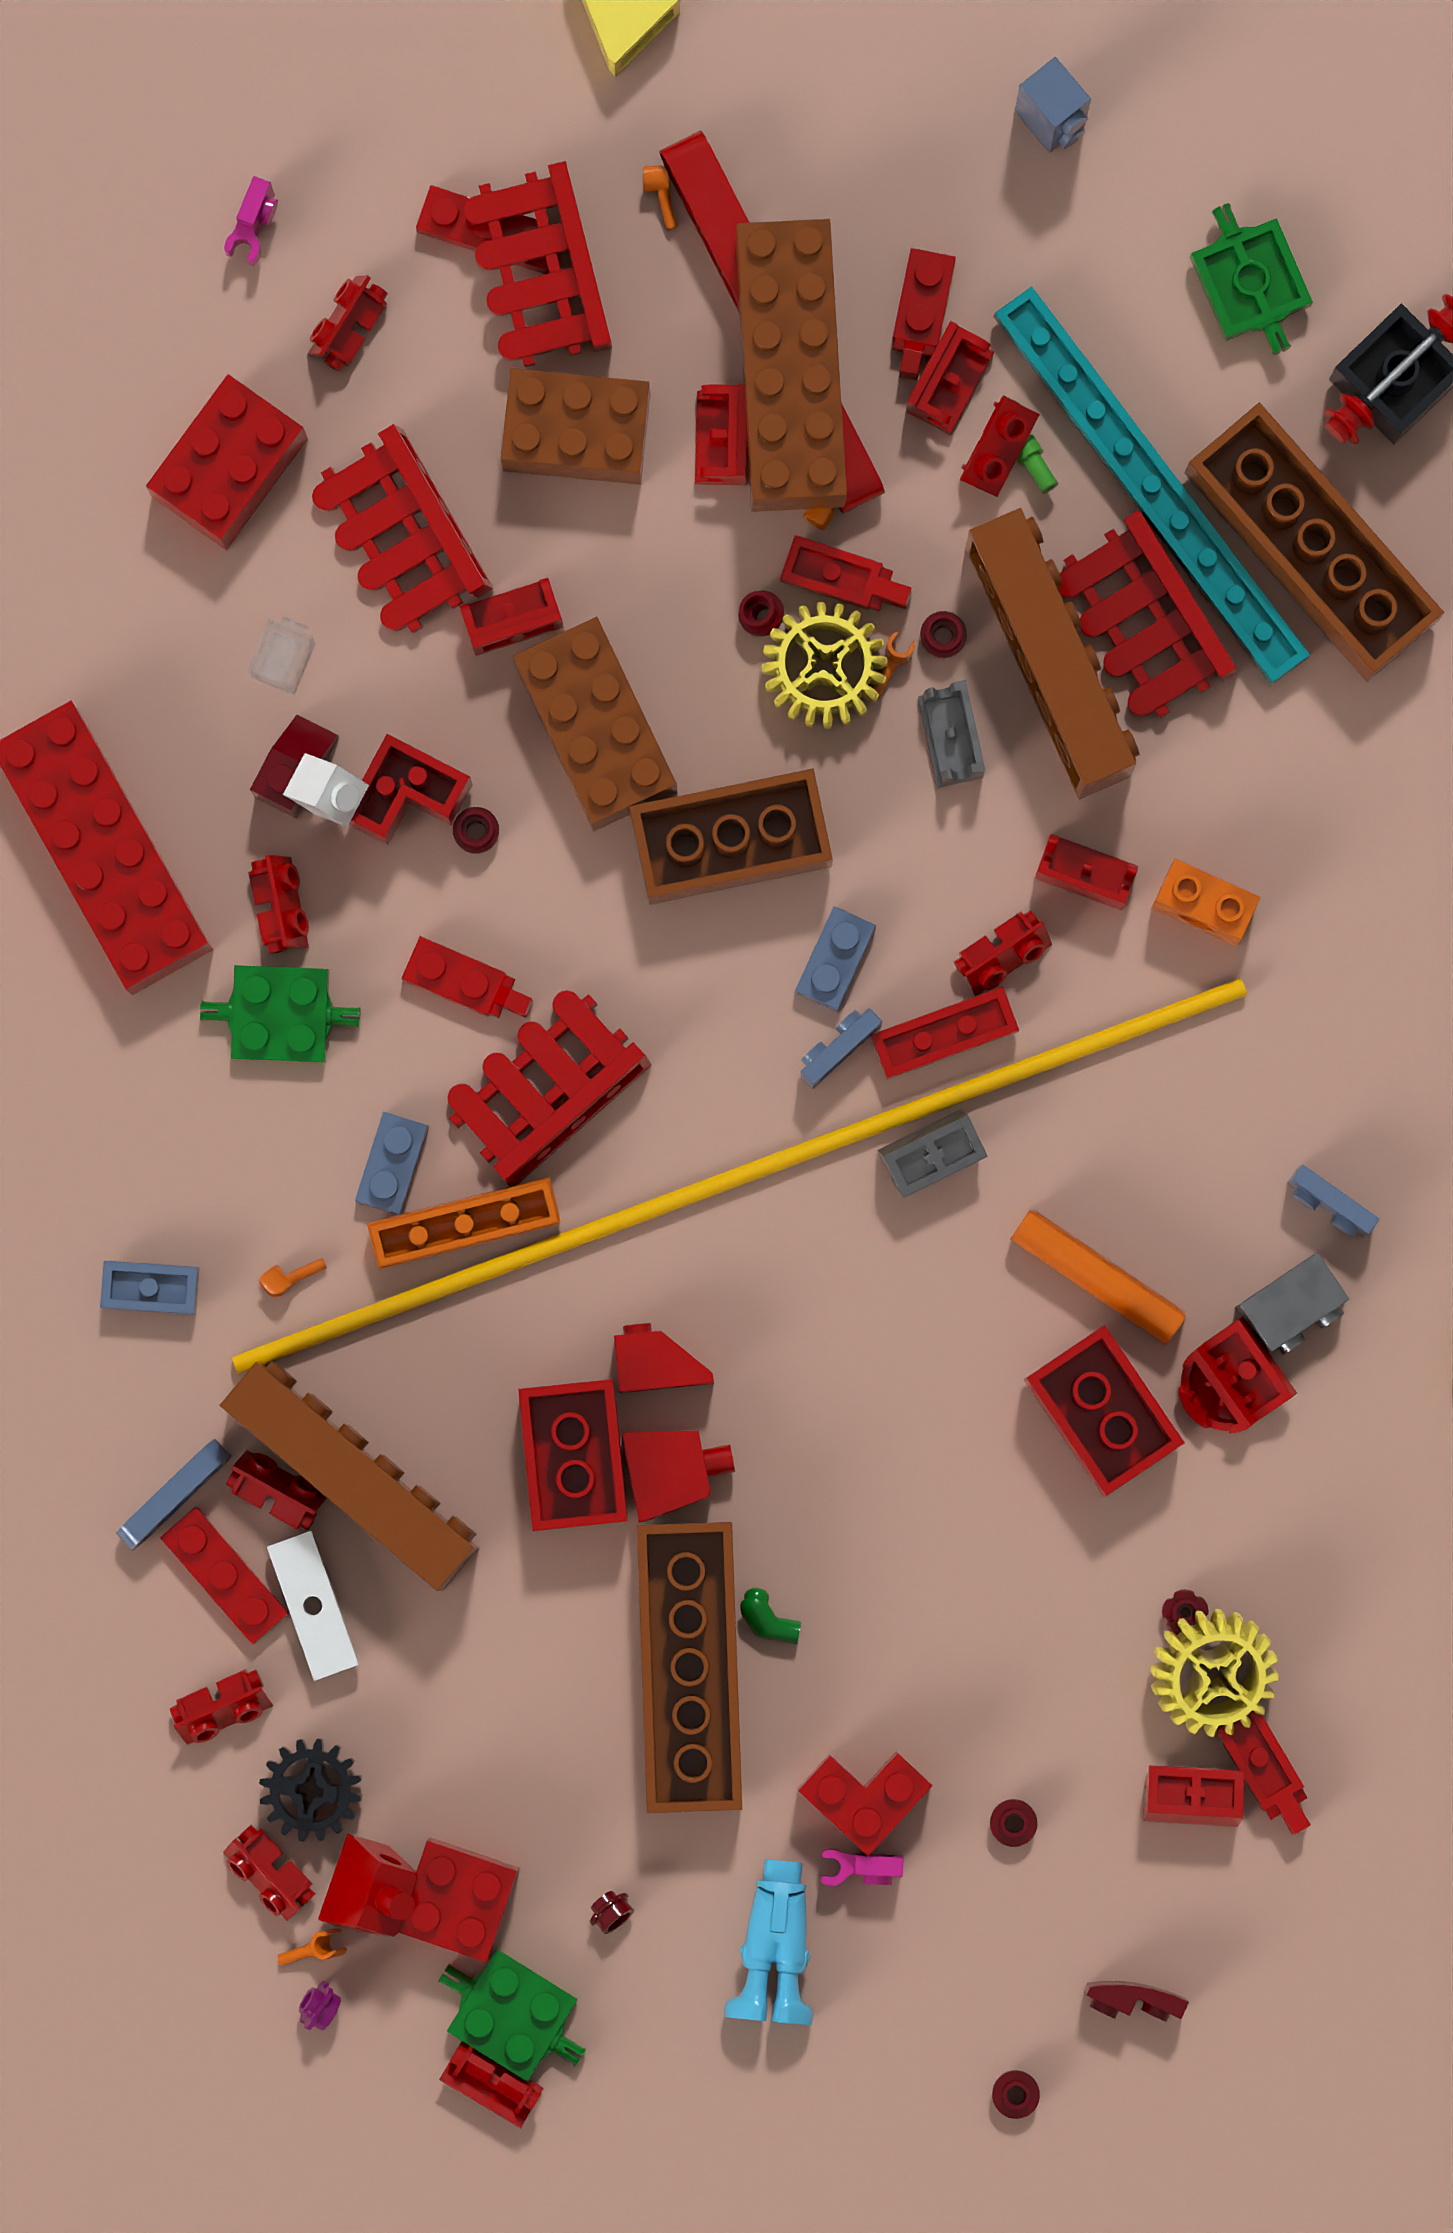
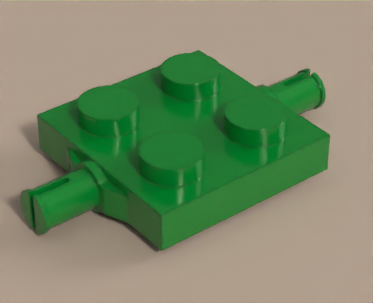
(1251, 279)
(280, 1013)
(512, 2015)

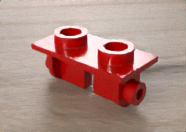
(354, 306)
(999, 446)
(278, 882)
(1022, 942)
(257, 1477)
(241, 1701)
(277, 1888)
(491, 2084)

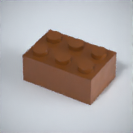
(575, 426)

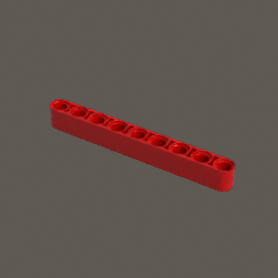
(715, 215)

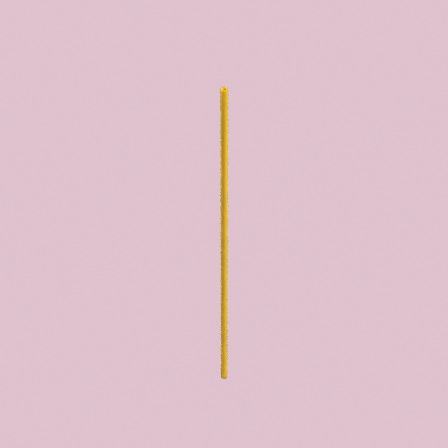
(740, 1175)

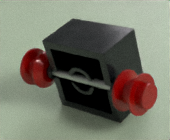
(1394, 375)

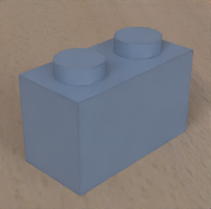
(1053, 106)

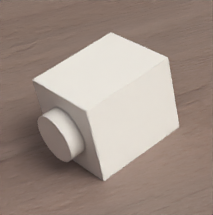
(326, 789)

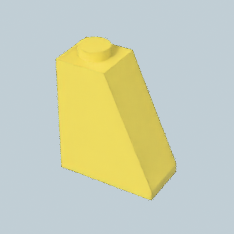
(627, 26)

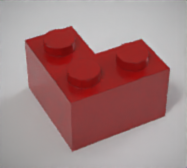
(404, 778)
(867, 1810)

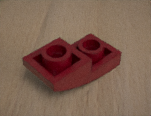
(1121, 1996)

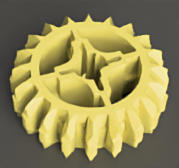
(842, 649)
(1225, 1656)

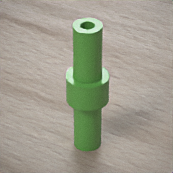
(1032, 459)

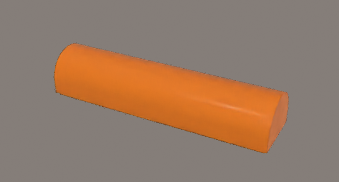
(464, 1222)
(1099, 1276)

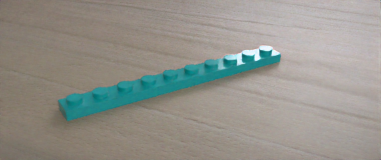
(1151, 485)

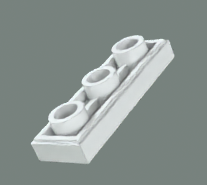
(301, 1577)

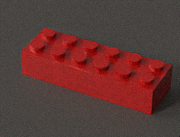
(101, 848)

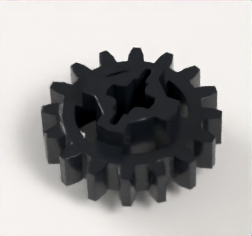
(290, 1787)

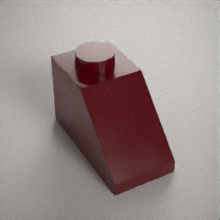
(283, 759)

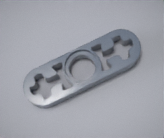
(173, 1494)

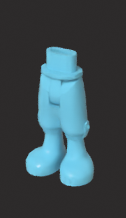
(775, 1936)

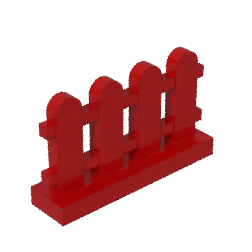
(532, 245)
(398, 508)
(1165, 632)
(585, 1095)

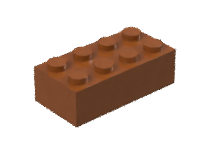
(595, 723)
(731, 836)

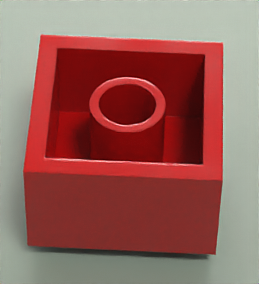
(459, 1899)

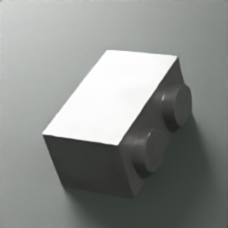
(1293, 1304)

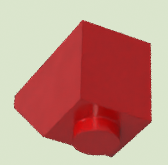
(655, 1362)

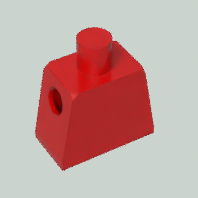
(671, 1469)
(369, 1889)

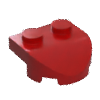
(1232, 1380)

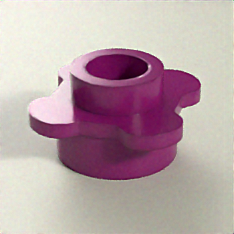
(319, 2007)

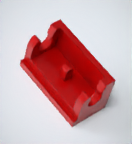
(949, 378)
(721, 435)
(512, 617)
(1086, 872)
(1194, 1796)

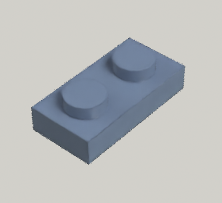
(835, 958)
(853, 1032)
(391, 1163)
(1348, 1215)
(149, 1287)

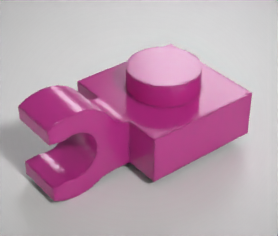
(256, 209)
(876, 1868)

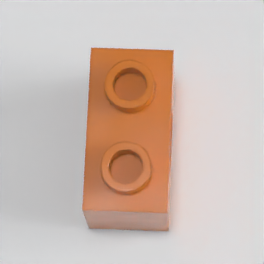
(1205, 902)

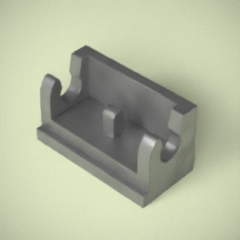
(951, 734)
(932, 1153)

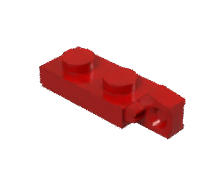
(921, 308)
(842, 576)
(463, 980)
(1266, 1771)

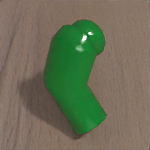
(763, 1620)

